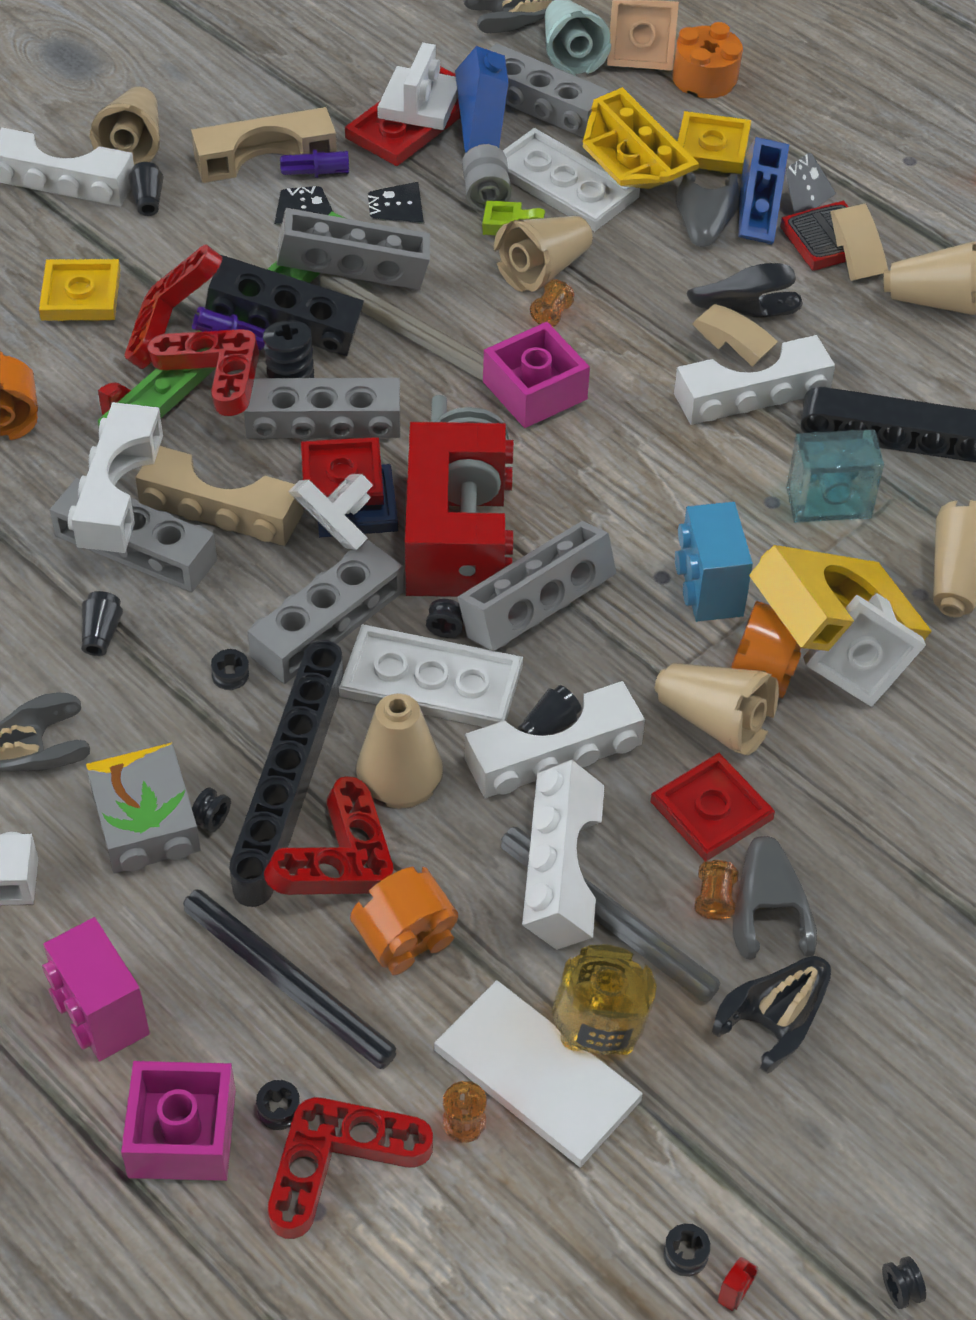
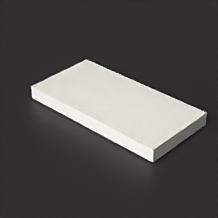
(566, 179)
(441, 675)
(527, 1069)

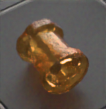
(552, 302)
(716, 890)
(475, 1104)

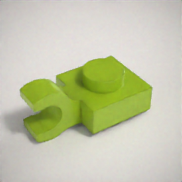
(501, 212)

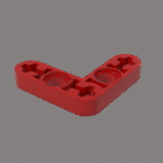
(164, 297)
(228, 352)
(346, 859)
(323, 1142)

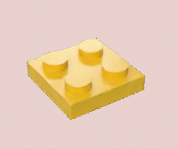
(715, 141)
(79, 289)

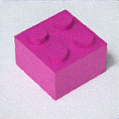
(536, 374)
(95, 990)
(179, 1120)

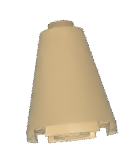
(129, 125)
(540, 249)
(936, 279)
(955, 559)
(721, 701)
(399, 754)

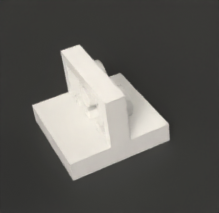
(420, 93)
(331, 511)
(869, 651)

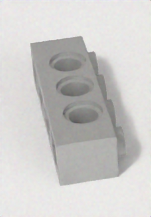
(548, 91)
(353, 249)
(323, 408)
(157, 545)
(537, 585)
(326, 609)

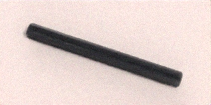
(290, 979)

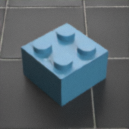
(714, 561)

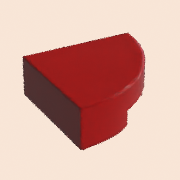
(111, 393)
(737, 1283)

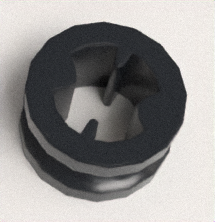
(444, 618)
(225, 658)
(211, 809)
(276, 1091)
(690, 1233)
(904, 1282)

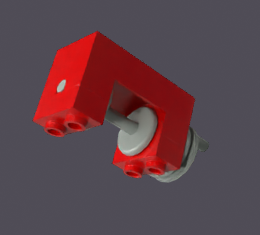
(461, 464)

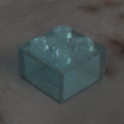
(834, 475)

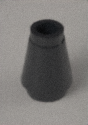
(146, 185)
(99, 621)
(552, 712)

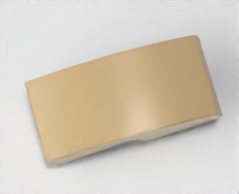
(861, 242)
(743, 335)

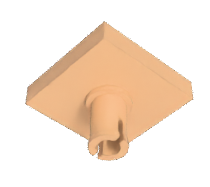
(643, 33)

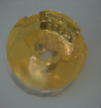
(603, 1001)

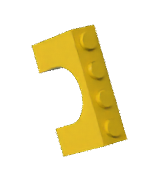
(815, 587)

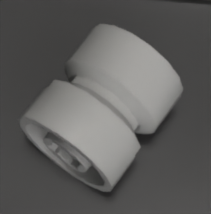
(486, 176)

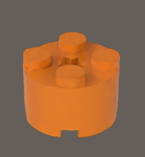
(707, 60)
(17, 398)
(768, 646)
(405, 918)

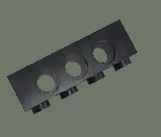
(270, 297)

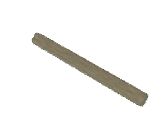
(409, 325)

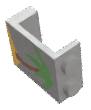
(143, 808)

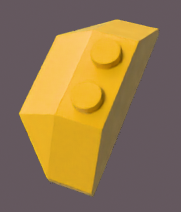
(633, 144)

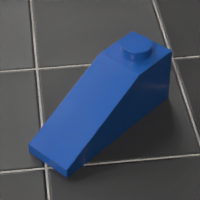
(482, 97)
(761, 189)

